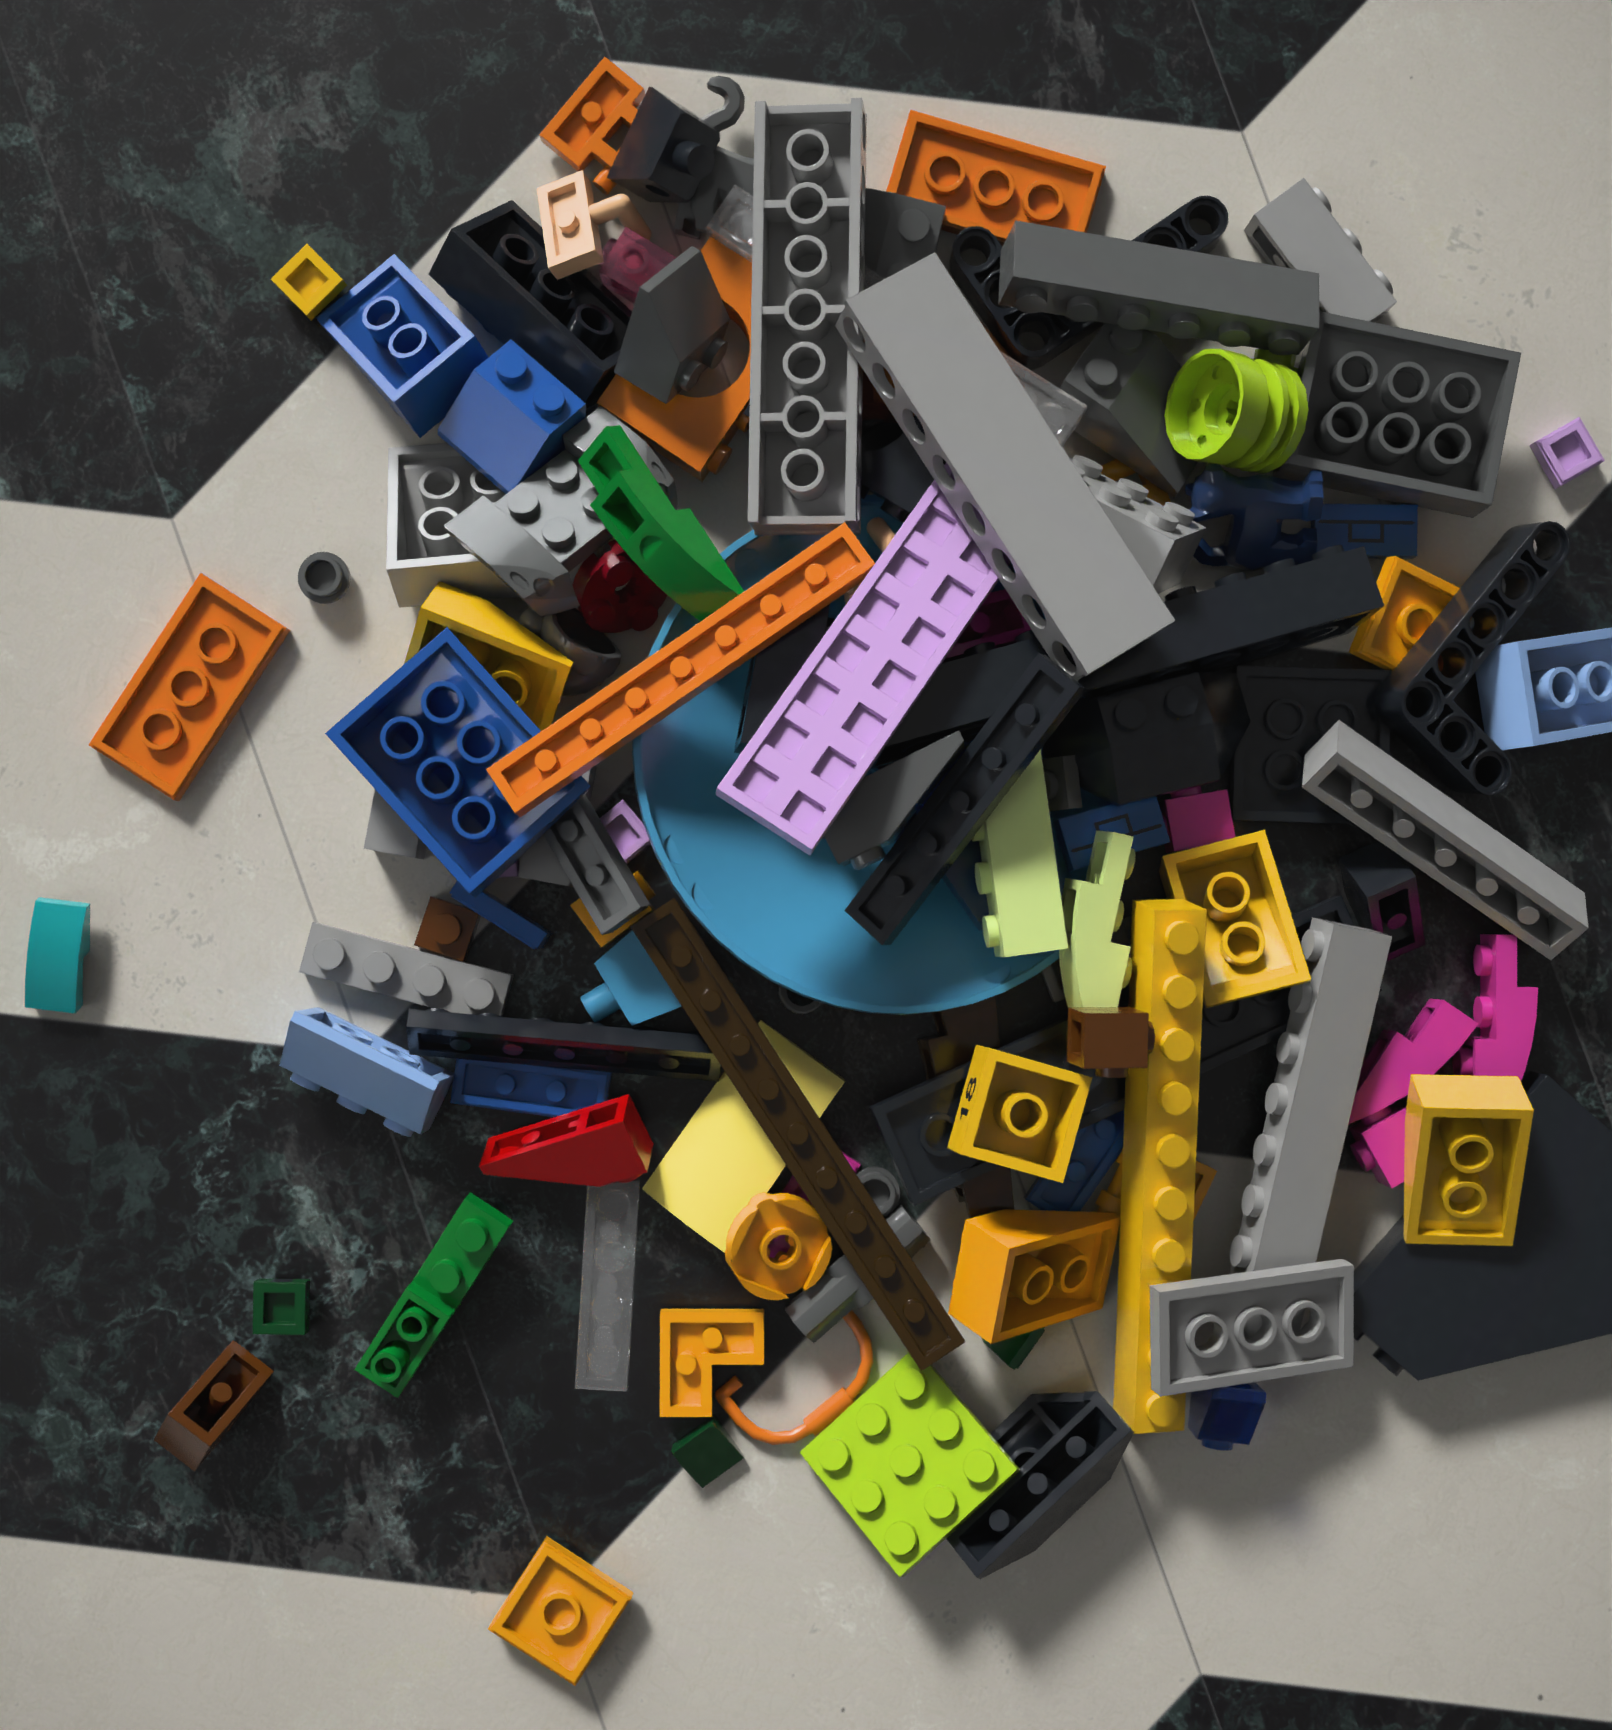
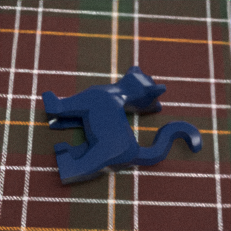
(1257, 516)

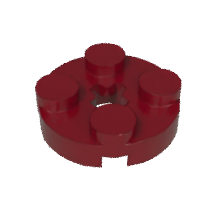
(615, 610)

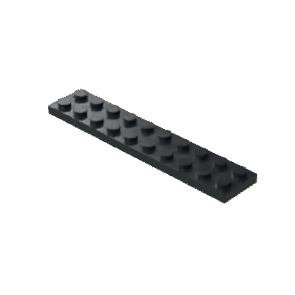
(921, 1119)

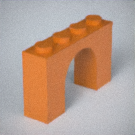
(695, 429)

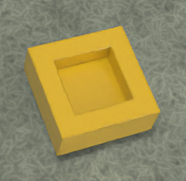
(309, 282)

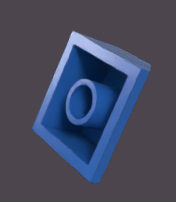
(510, 417)

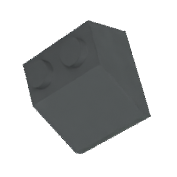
(674, 329)

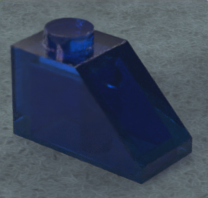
(1226, 1415)

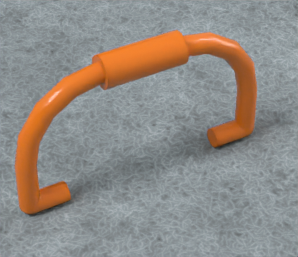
(820, 1417)

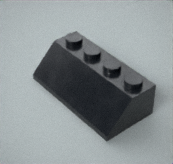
(504, 281)

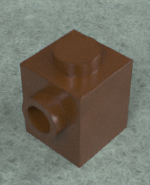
(1109, 1039)

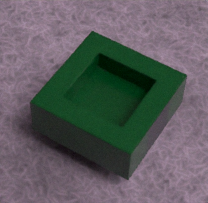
(281, 1306)

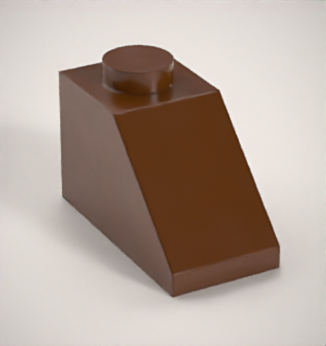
(212, 1405)

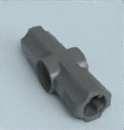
(842, 1288)

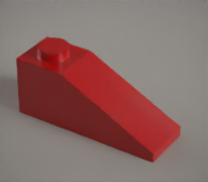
(578, 1148)

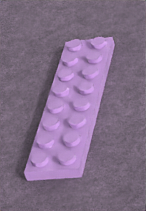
(863, 676)

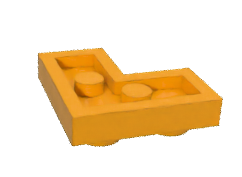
(694, 1343)

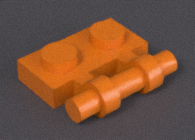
(592, 118)

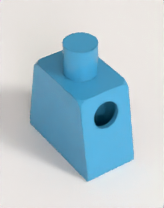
(629, 985)

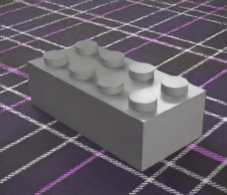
(1156, 534)

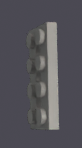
(1274, 1350)

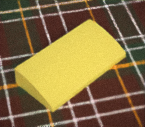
(726, 1153)

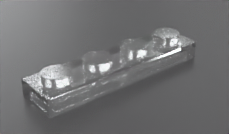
(607, 1286)

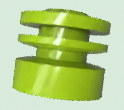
(1236, 411)

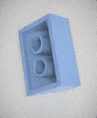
(364, 1070)

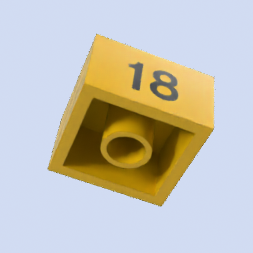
(1019, 1113)

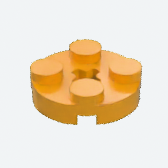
(766, 1219)

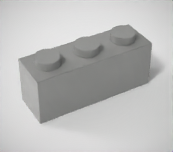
(1304, 235)

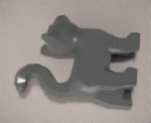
(729, 167)

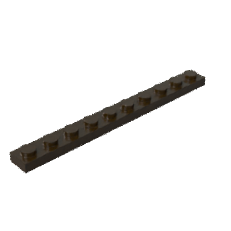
(798, 1134)

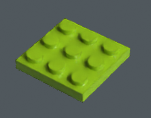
(909, 1463)

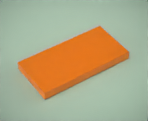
(992, 178)
(189, 687)

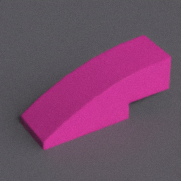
(1423, 1050)

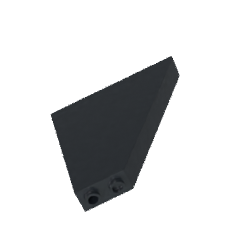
(1482, 1304)

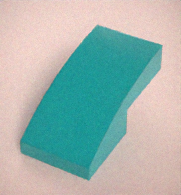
(55, 955)

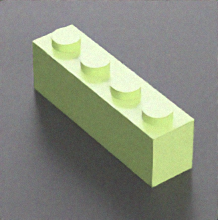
(1021, 871)

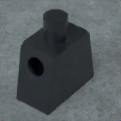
(665, 151)

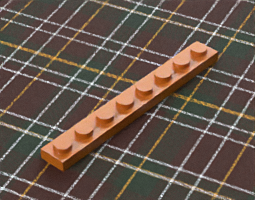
(681, 670)

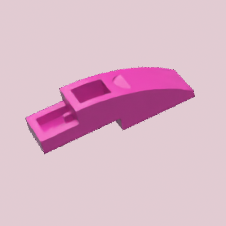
(1503, 1012)

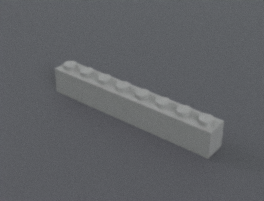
(1310, 1101)

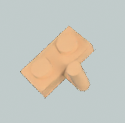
(572, 223)

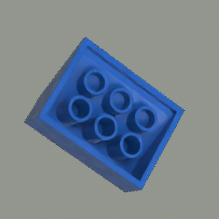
(427, 753)

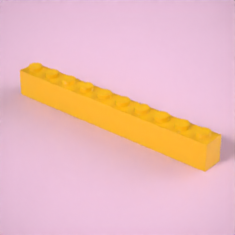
(1158, 1146)

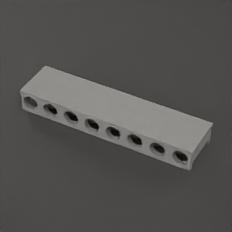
(803, 270)
(1003, 466)

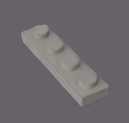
(404, 972)

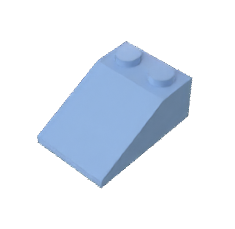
(1547, 689)

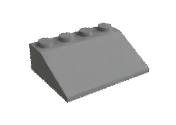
(424, 493)

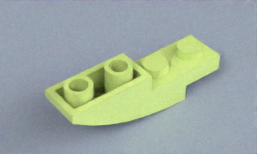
(1093, 965)

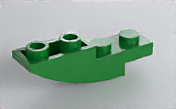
(659, 539)
(434, 1295)

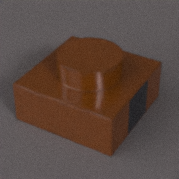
(447, 929)

